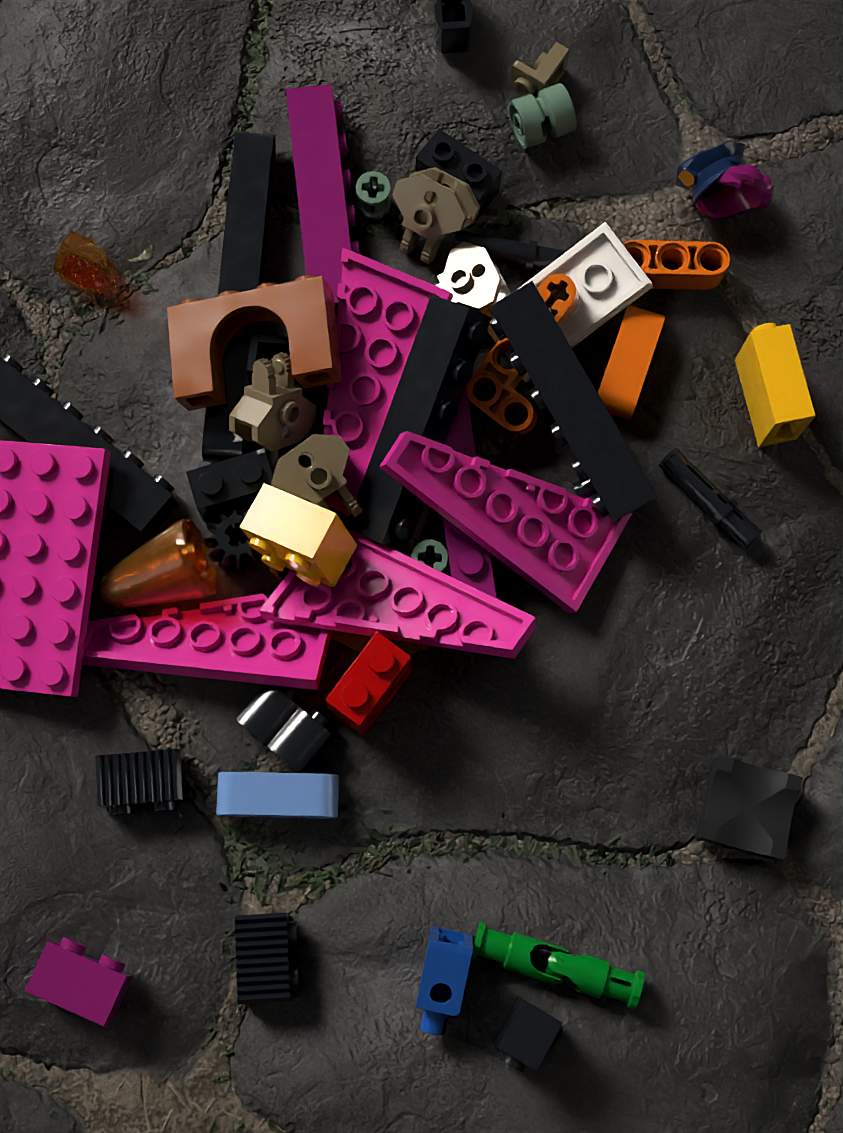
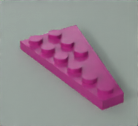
(376, 331)
(521, 520)
(403, 603)
(212, 642)

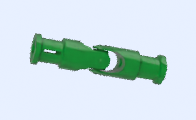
(580, 972)

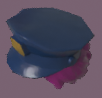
(724, 182)

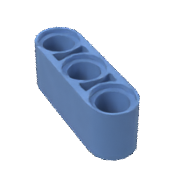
(277, 795)

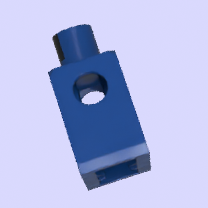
(447, 963)

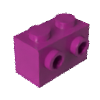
(80, 981)

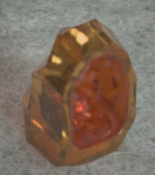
(85, 264)

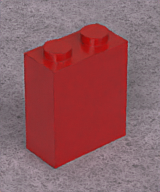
(369, 684)

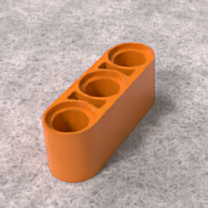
(686, 256)
(630, 361)

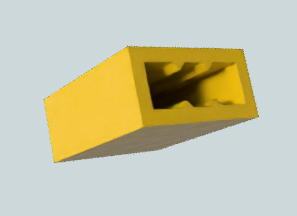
(774, 384)

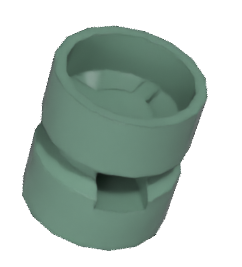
(546, 115)

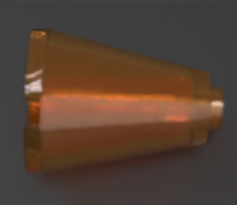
(162, 571)

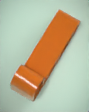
(508, 379)

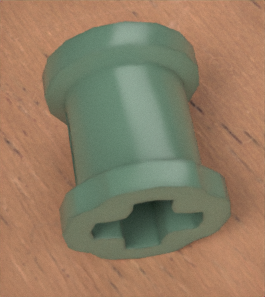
(365, 188)
(434, 548)

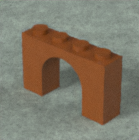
(204, 327)

